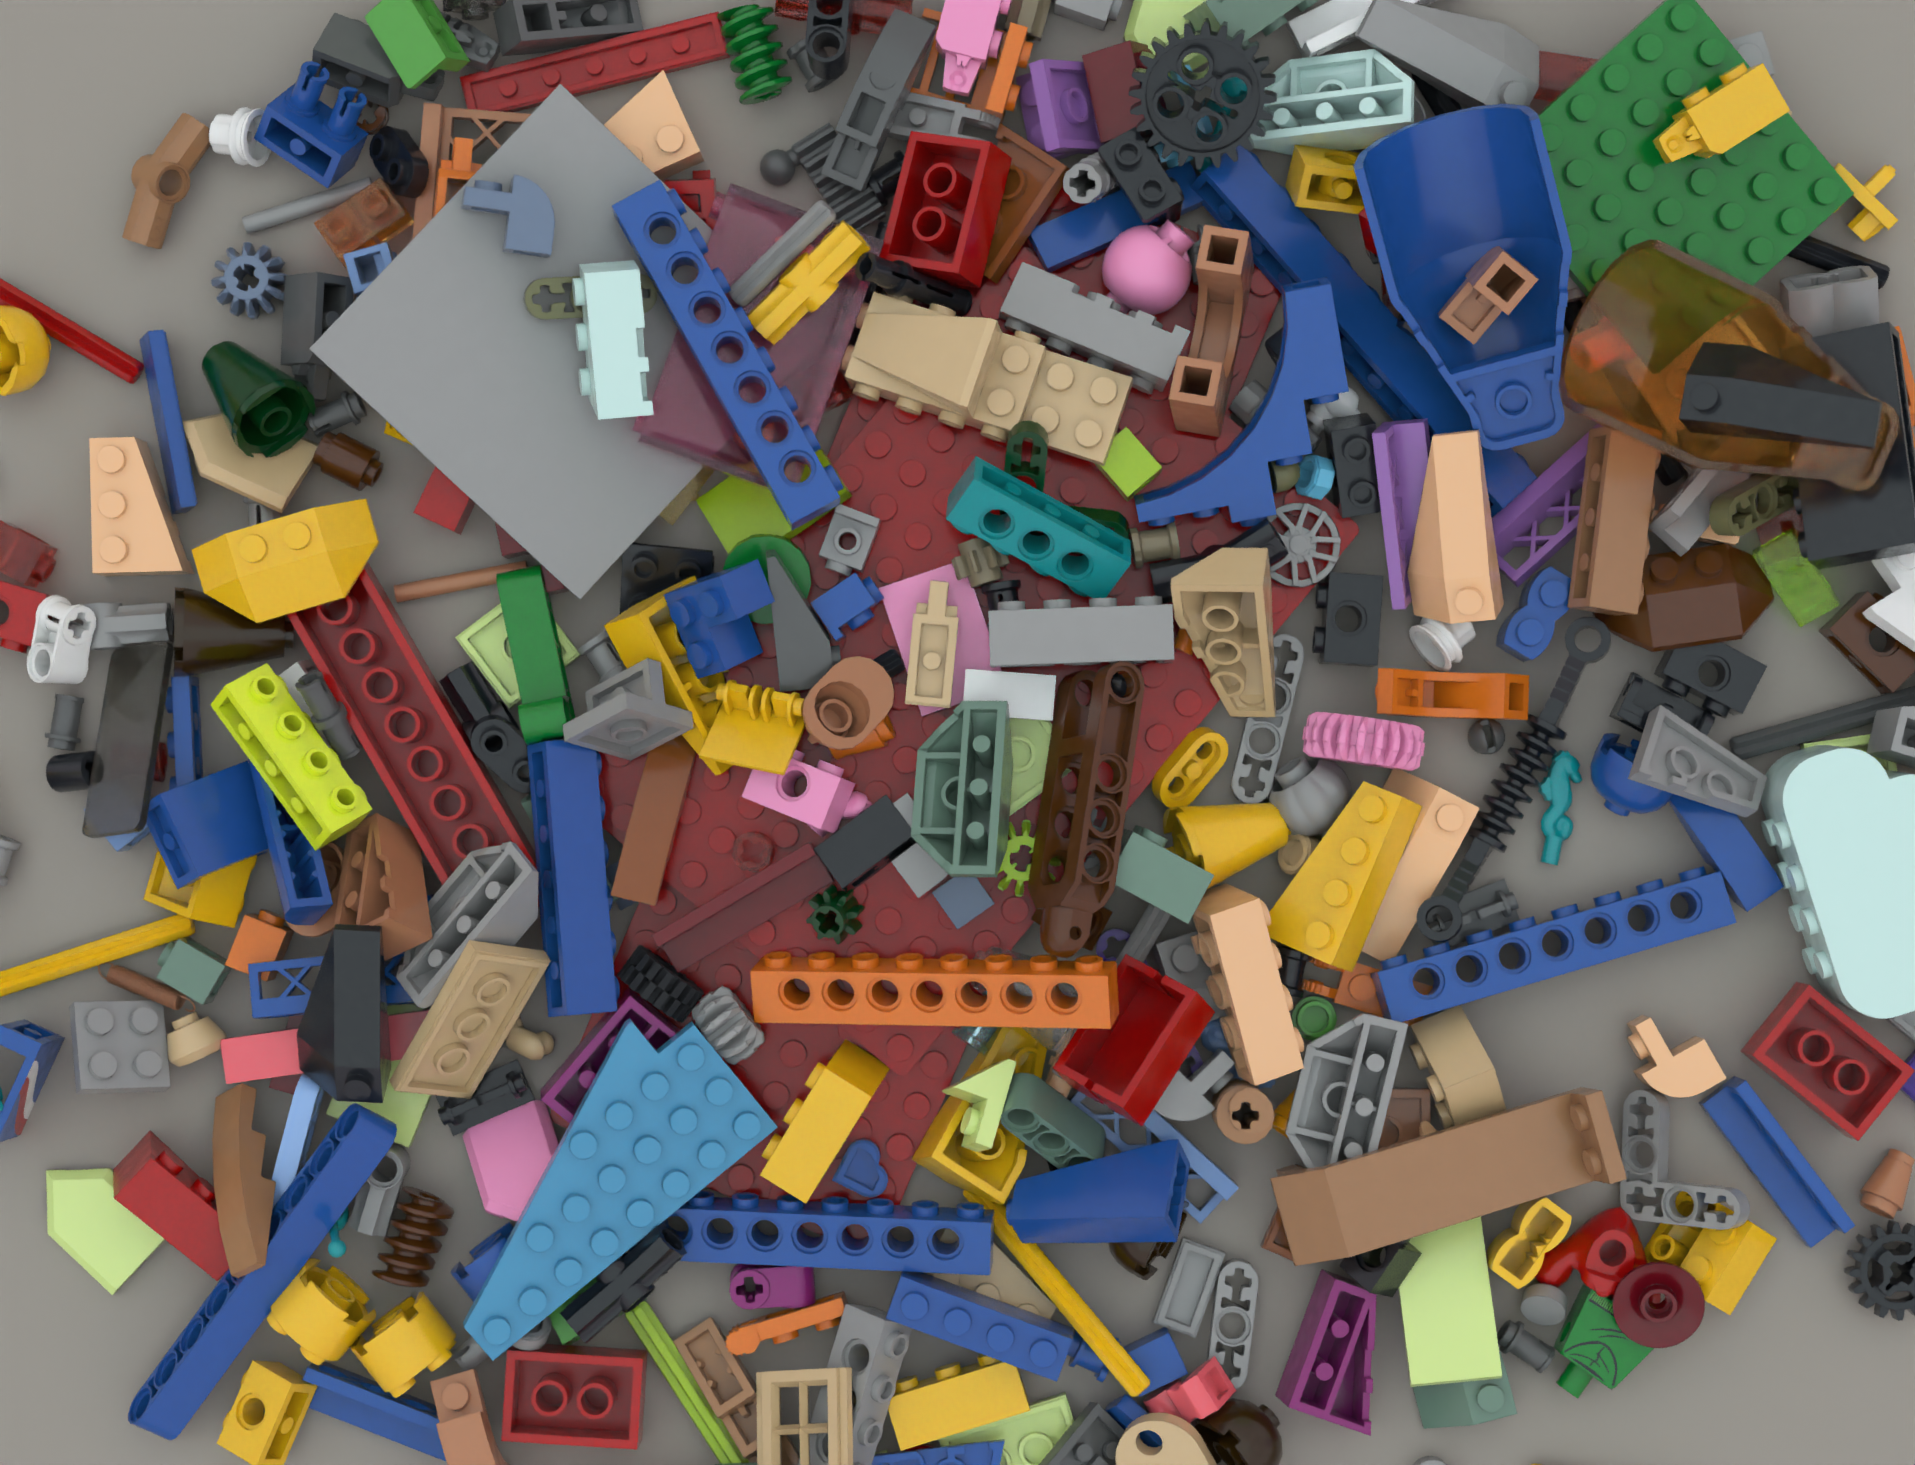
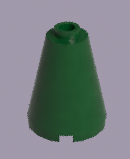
(257, 400)

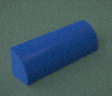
(295, 863)

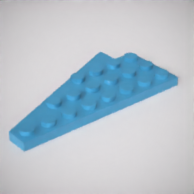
(631, 1157)

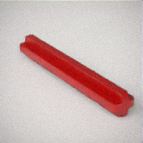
(74, 335)

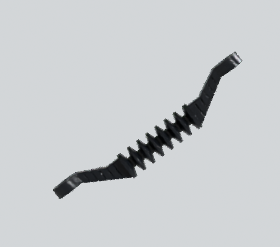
(1519, 776)

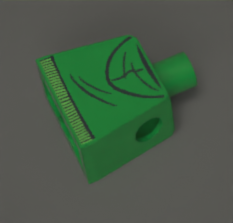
(1595, 1345)

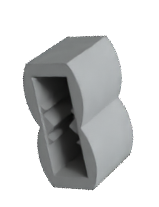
(1832, 299)

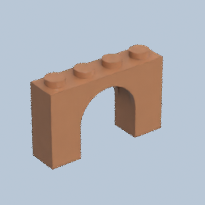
(1204, 377)

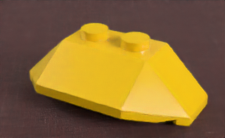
(289, 560)

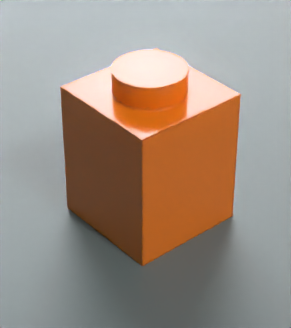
(258, 941)

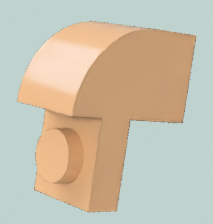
(1673, 1072)

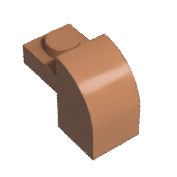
(1491, 286)

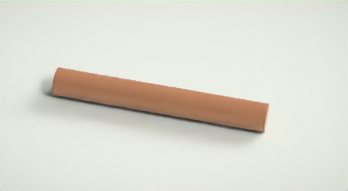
(453, 582)

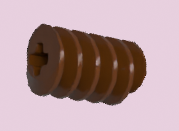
(414, 1239)

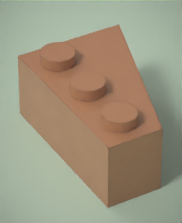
(384, 884)

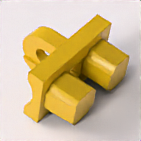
(1874, 214)

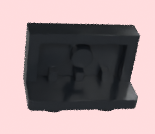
(1142, 178)

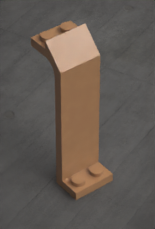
(1447, 1176)

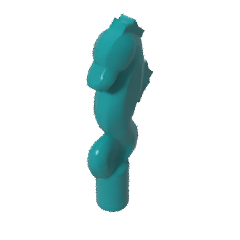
(1558, 792)

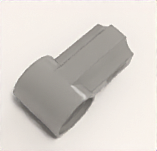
(130, 624)
(379, 1196)

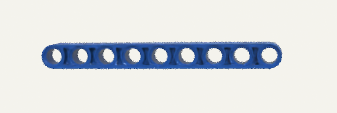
(241, 1304)

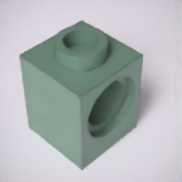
(193, 969)

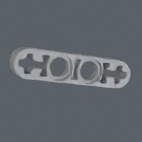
(1276, 725)

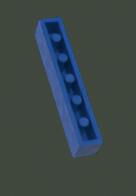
(572, 878)

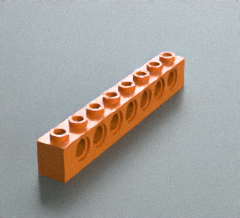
(780, 1001)

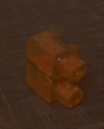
(361, 217)

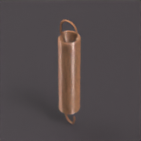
(146, 987)

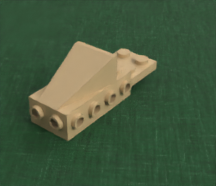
(982, 376)

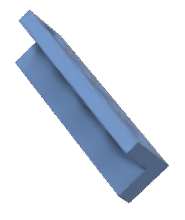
(1164, 1130)

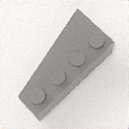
(1092, 327)
(1082, 633)

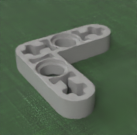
(1654, 1180)

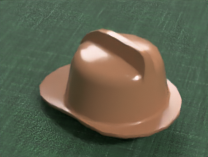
(847, 703)

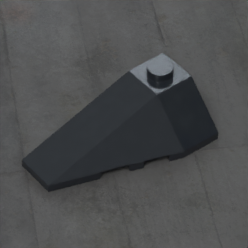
(1761, 397)
(346, 1019)

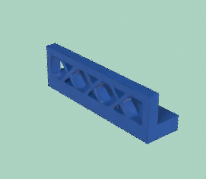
(295, 1005)
(1775, 1161)
(370, 1408)

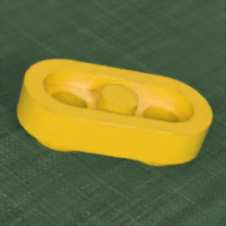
(1190, 768)

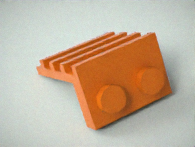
(995, 85)

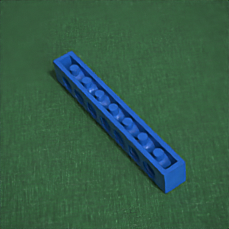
(638, 218)
(1707, 910)
(836, 1248)

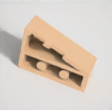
(656, 130)
(130, 513)

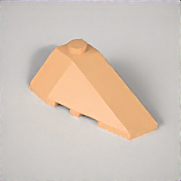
(1425, 859)

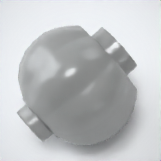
(1310, 795)

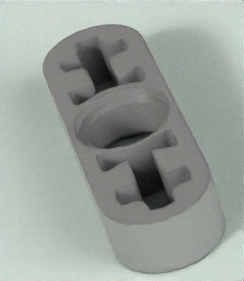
(1247, 1292)

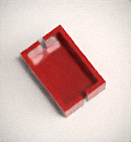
(1143, 1048)

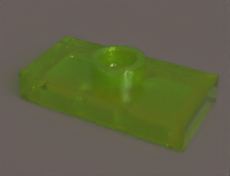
(1795, 579)

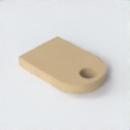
(1179, 1445)

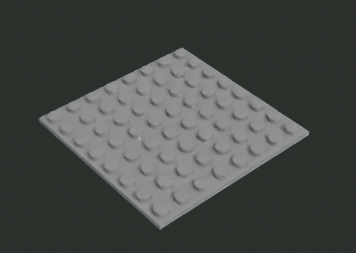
(497, 392)

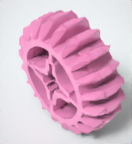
(1363, 741)

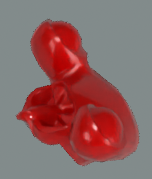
(1601, 1252)

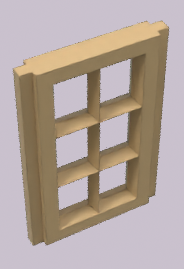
(839, 1414)

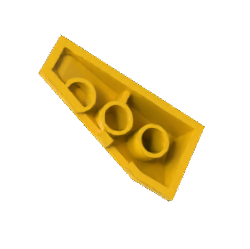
(650, 633)

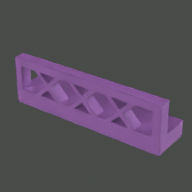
(1401, 466)
(1533, 506)

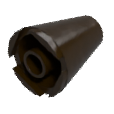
(219, 638)

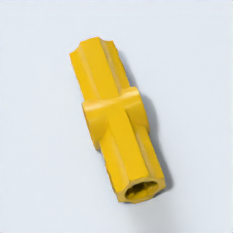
(808, 282)

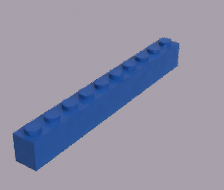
(1374, 349)

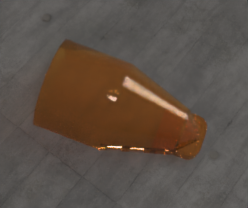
(1641, 337)

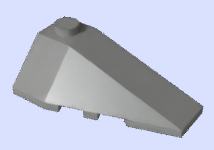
(1456, 53)

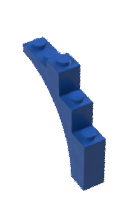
(1239, 476)

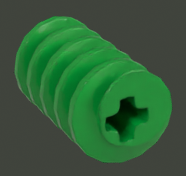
(753, 53)

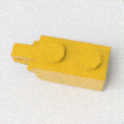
(1724, 116)

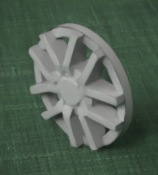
(1302, 545)

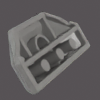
(484, 900)
(1345, 1090)

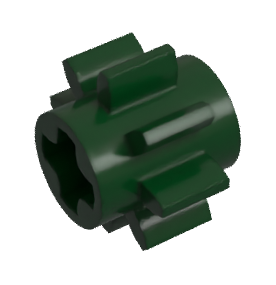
(824, 919)

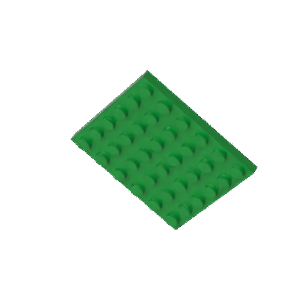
(1617, 191)

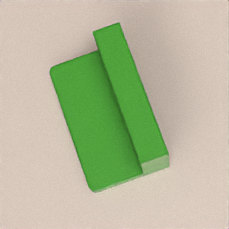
(416, 39)

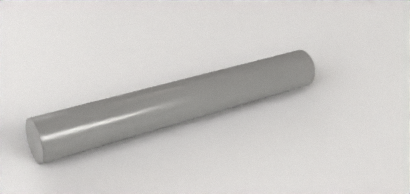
(303, 206)

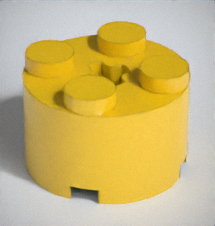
(321, 1312)
(405, 1343)

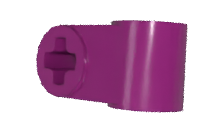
(774, 1286)

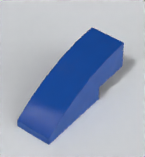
(1728, 849)

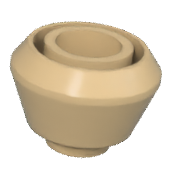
(193, 1039)

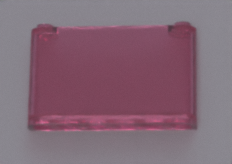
(807, 359)

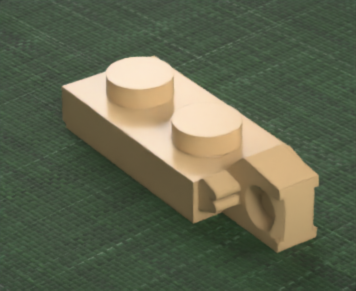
(932, 650)

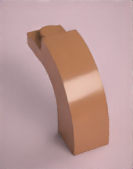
(464, 1421)

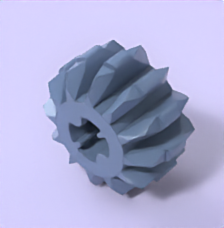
(236, 291)

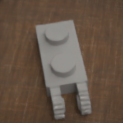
(939, 117)

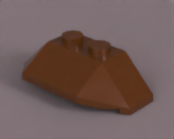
(1695, 599)

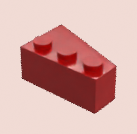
(172, 1202)

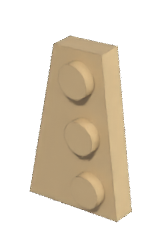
(1005, 1283)

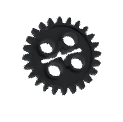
(1226, 59)

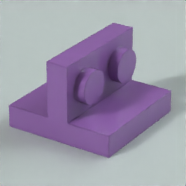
(1058, 108)

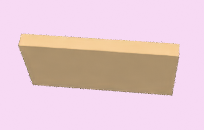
(469, 1020)

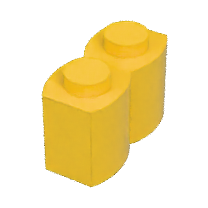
(1520, 1250)

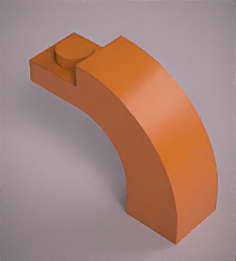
(1452, 694)

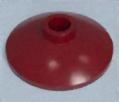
(1660, 1323)

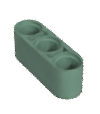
(1051, 1123)

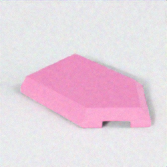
(511, 1156)

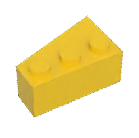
(823, 1120)

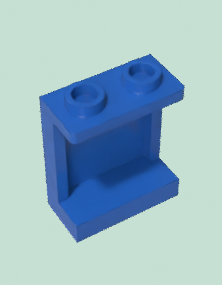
(207, 824)

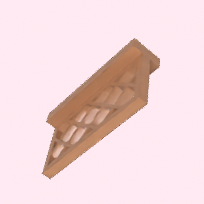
(438, 141)

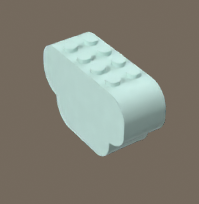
(1850, 872)

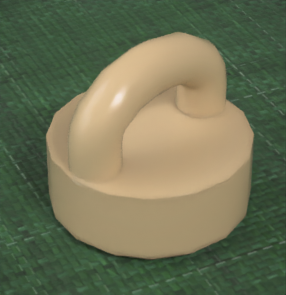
(1296, 853)

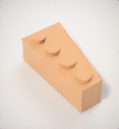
(1247, 984)

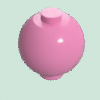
(1148, 267)

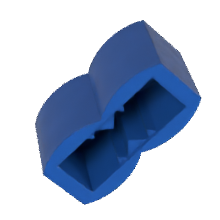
(1532, 625)

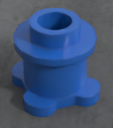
(1084, 1356)

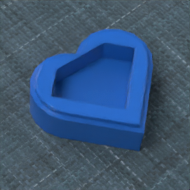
(861, 1169)

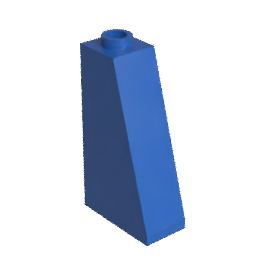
(1106, 1199)

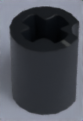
(70, 771)

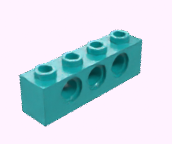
(1028, 510)

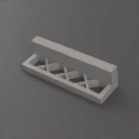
(1687, 511)

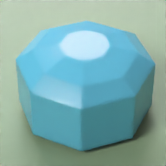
(1315, 476)

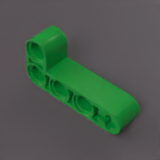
(535, 654)

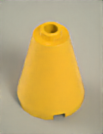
(1225, 836)

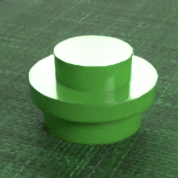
(1313, 1017)

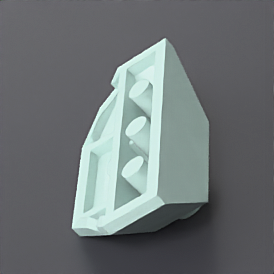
(1337, 102)

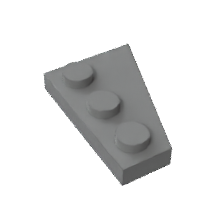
(1694, 766)

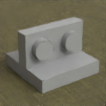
(628, 714)

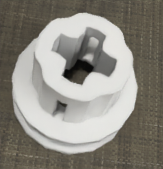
(236, 135)
(1441, 642)

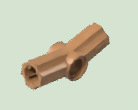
(174, 162)

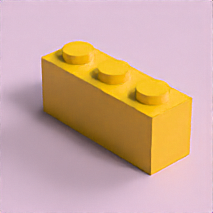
(955, 1400)

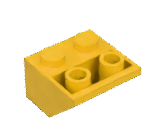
(1716, 1258)

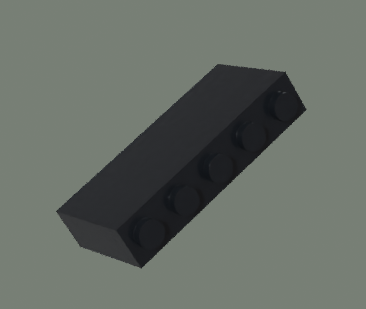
(1874, 522)

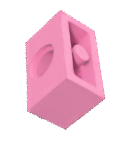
(818, 806)

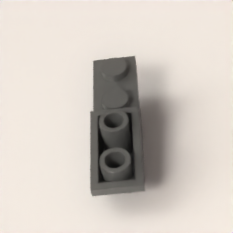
(877, 99)

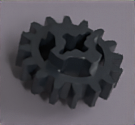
(1881, 1281)

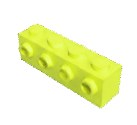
(291, 756)

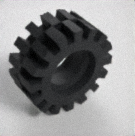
(660, 983)

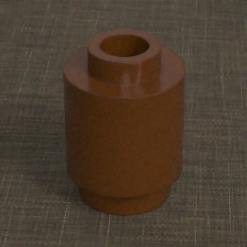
(348, 460)

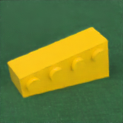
(1345, 878)

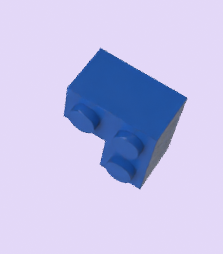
(715, 617)

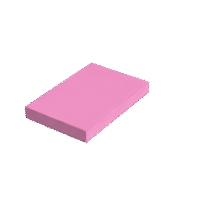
(972, 636)

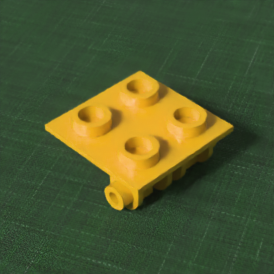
(755, 728)

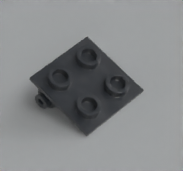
(654, 568)

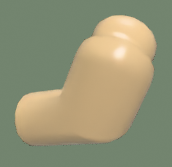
(528, 1043)

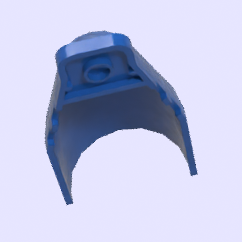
(1436, 206)

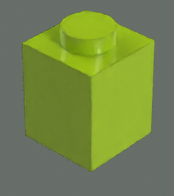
(1129, 465)

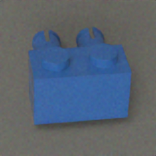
(310, 133)

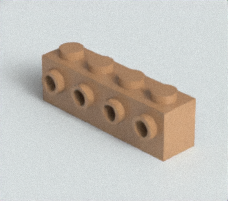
(1613, 524)

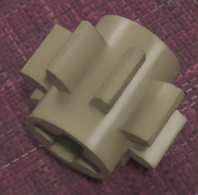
(979, 562)

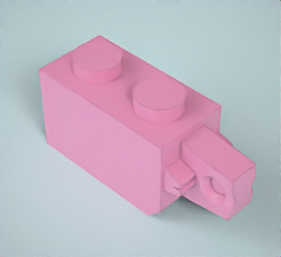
(968, 39)

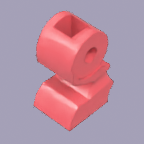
(1196, 1396)

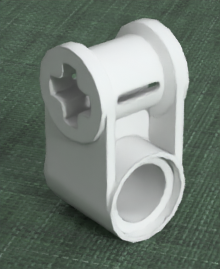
(61, 646)

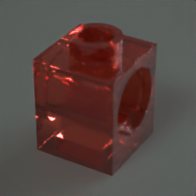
(25, 556)

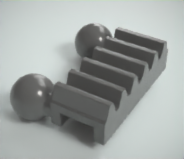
(811, 152)

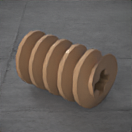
(1254, 1123)

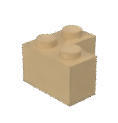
(1457, 1067)

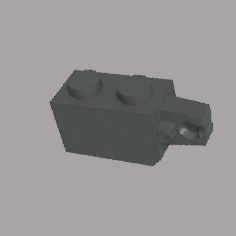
(359, 61)
(309, 309)

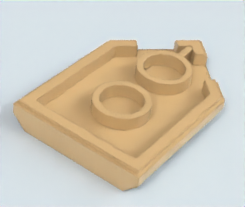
(261, 479)

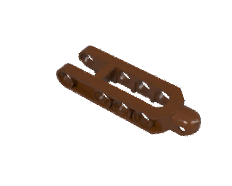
(1081, 742)

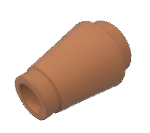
(1888, 1185)

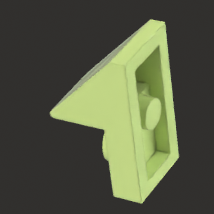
(988, 1093)

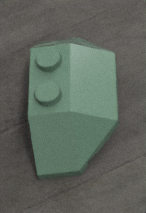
(965, 790)

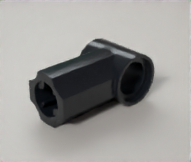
(474, 699)

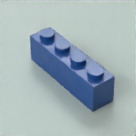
(980, 1323)

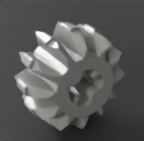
(728, 1025)

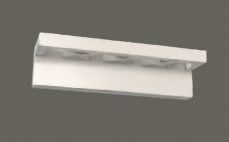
(1331, 25)

